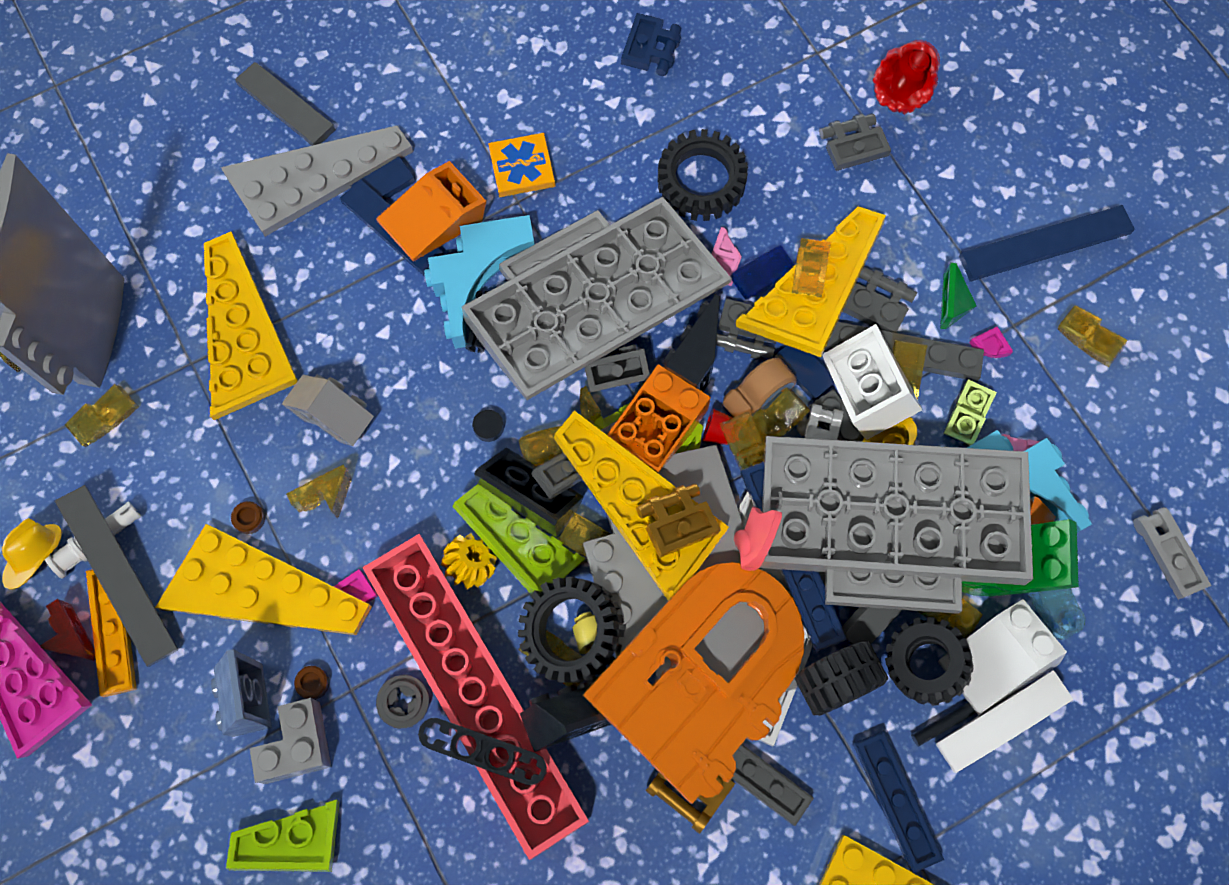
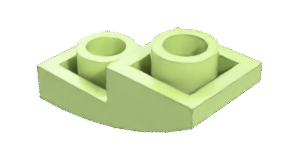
(969, 412)

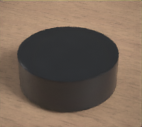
(488, 425)

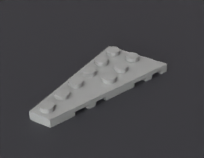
(297, 181)

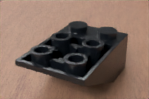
(696, 353)

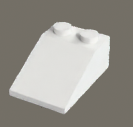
(871, 383)
(1008, 656)

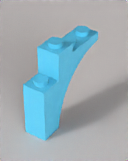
(478, 258)
(1043, 480)

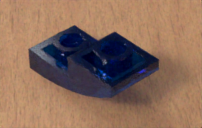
(762, 272)

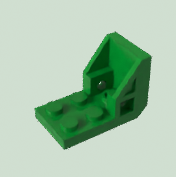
(1052, 561)

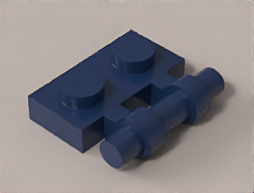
(643, 40)

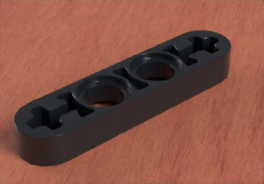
(481, 755)

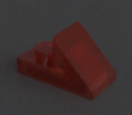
(71, 635)

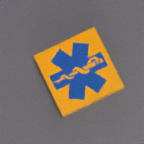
(521, 165)

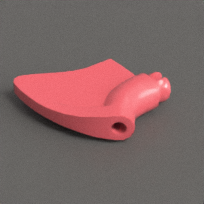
(757, 537)

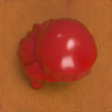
(907, 76)

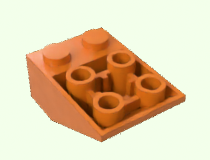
(433, 211)
(660, 418)

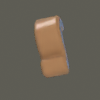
(759, 387)

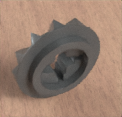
(389, 696)

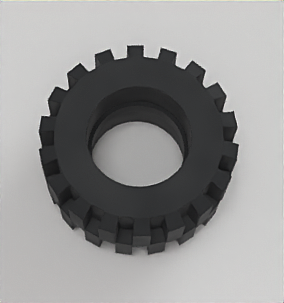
(919, 634)
(841, 678)

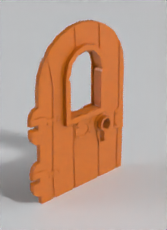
(690, 715)

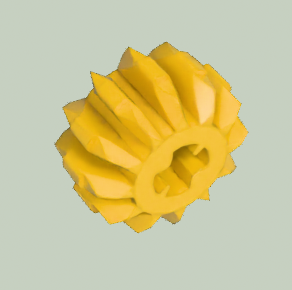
(468, 561)

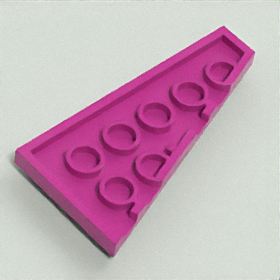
(34, 691)

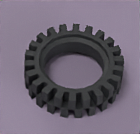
(709, 146)
(535, 630)

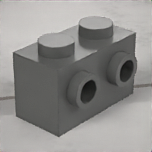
(618, 370)

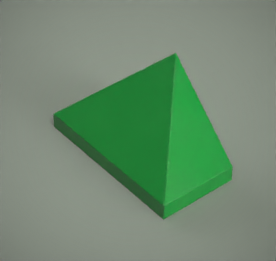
(955, 297)

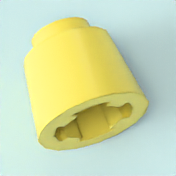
(585, 631)

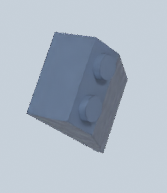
(240, 695)

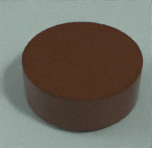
(248, 517)
(311, 682)

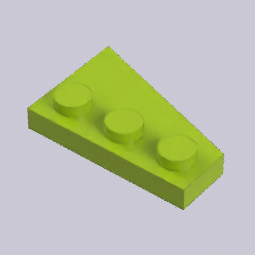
(289, 844)

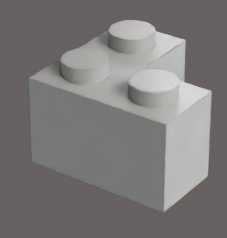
(327, 406)
(302, 747)

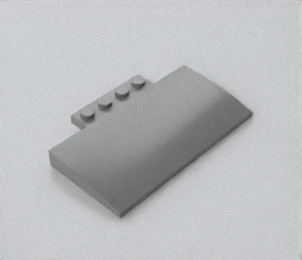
(54, 287)
(590, 293)
(898, 519)
(639, 597)

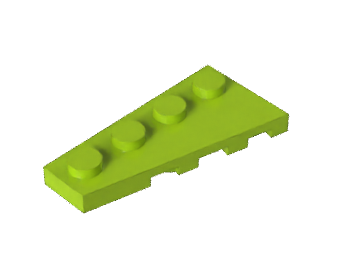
(515, 540)

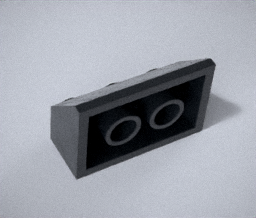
(512, 481)
(561, 717)

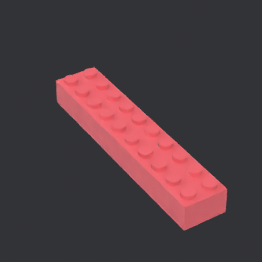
(472, 691)

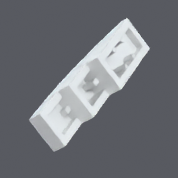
(1004, 721)

